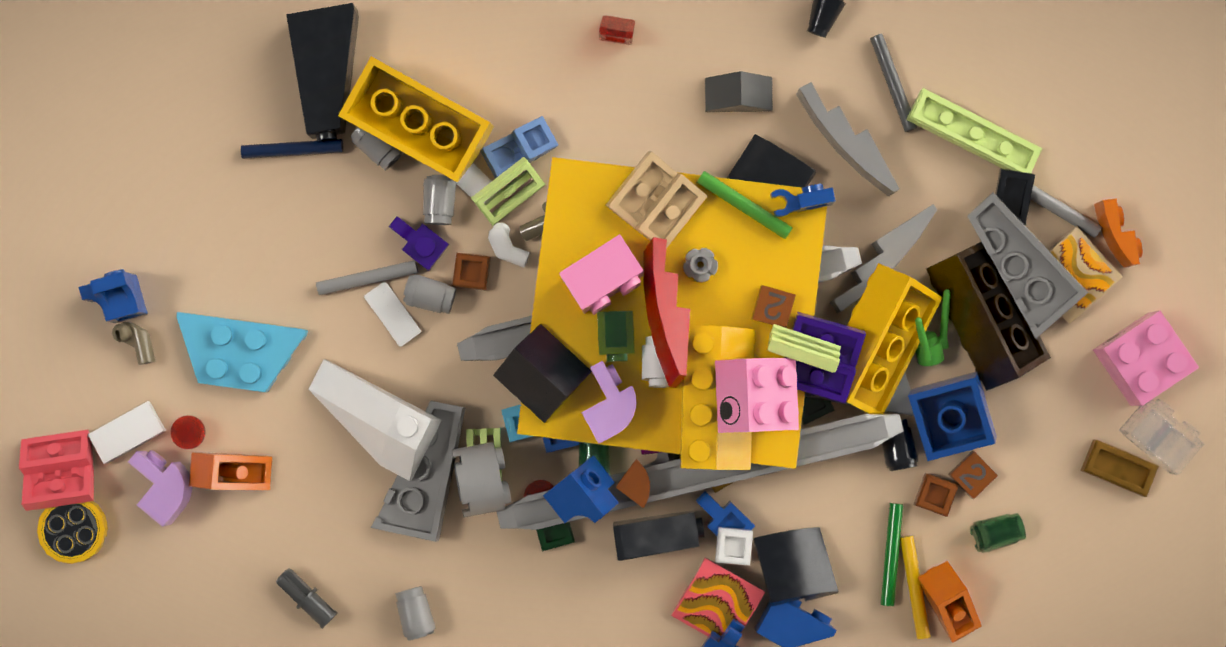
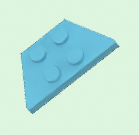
(237, 351)

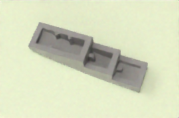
(857, 149)
(890, 251)

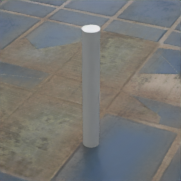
(1065, 212)
(367, 277)

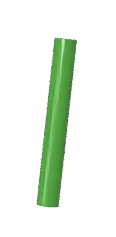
(744, 205)

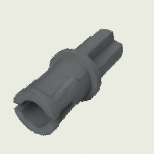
(306, 597)

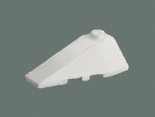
(381, 422)

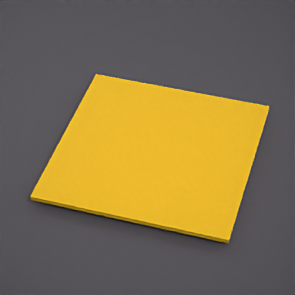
(746, 258)

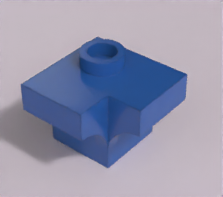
(117, 295)
(583, 493)

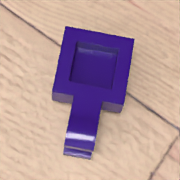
(422, 244)

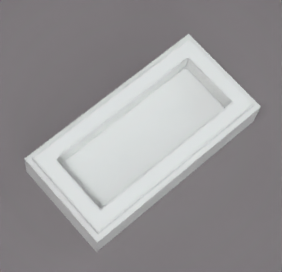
(126, 432)

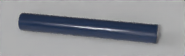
(291, 148)

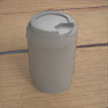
(376, 149)
(438, 200)
(429, 294)
(414, 613)

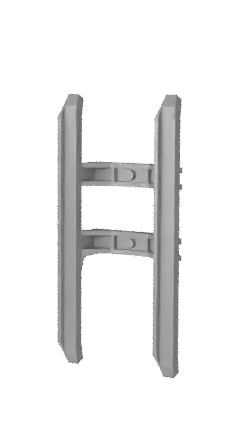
(665, 474)

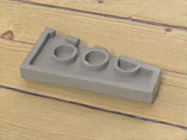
(1029, 270)
(419, 505)

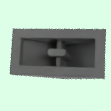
(738, 93)

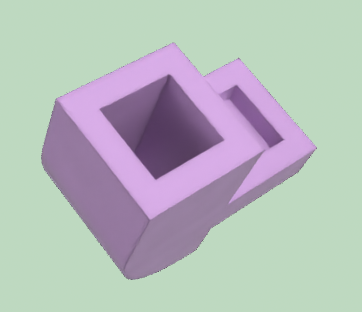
(616, 411)
(170, 488)

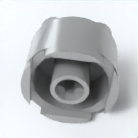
(480, 479)

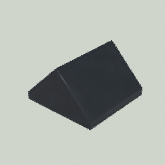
(542, 372)

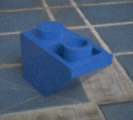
(793, 626)

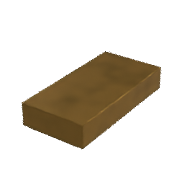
(1119, 468)

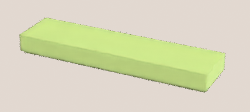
(973, 133)

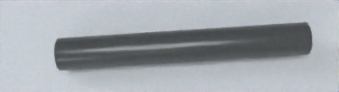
(892, 80)

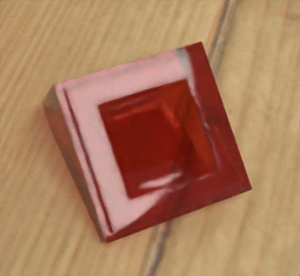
(617, 30)

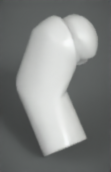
(503, 248)

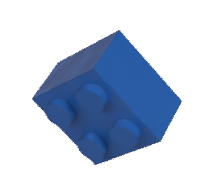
(952, 416)

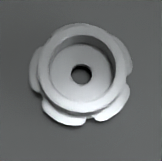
(705, 256)

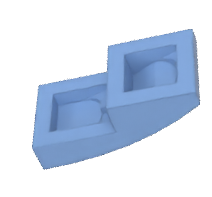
(526, 141)

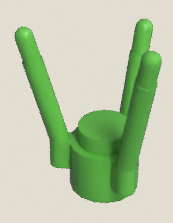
(931, 347)

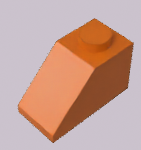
(230, 471)
(950, 601)

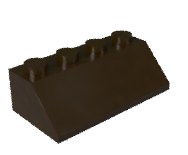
(987, 317)

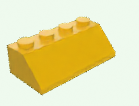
(416, 119)
(888, 318)
(700, 441)

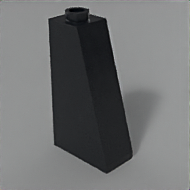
(324, 59)

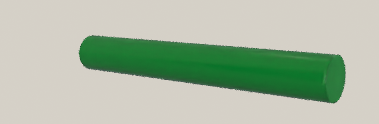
(891, 554)

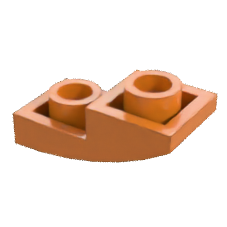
(1123, 245)

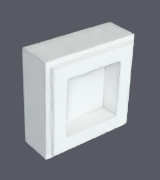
(734, 546)

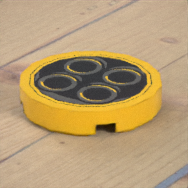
(72, 531)

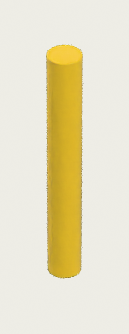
(914, 587)

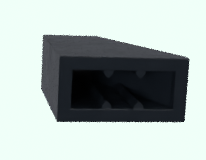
(657, 534)

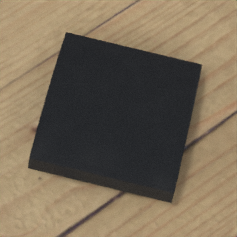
(771, 165)
(795, 565)

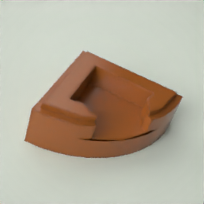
(635, 484)

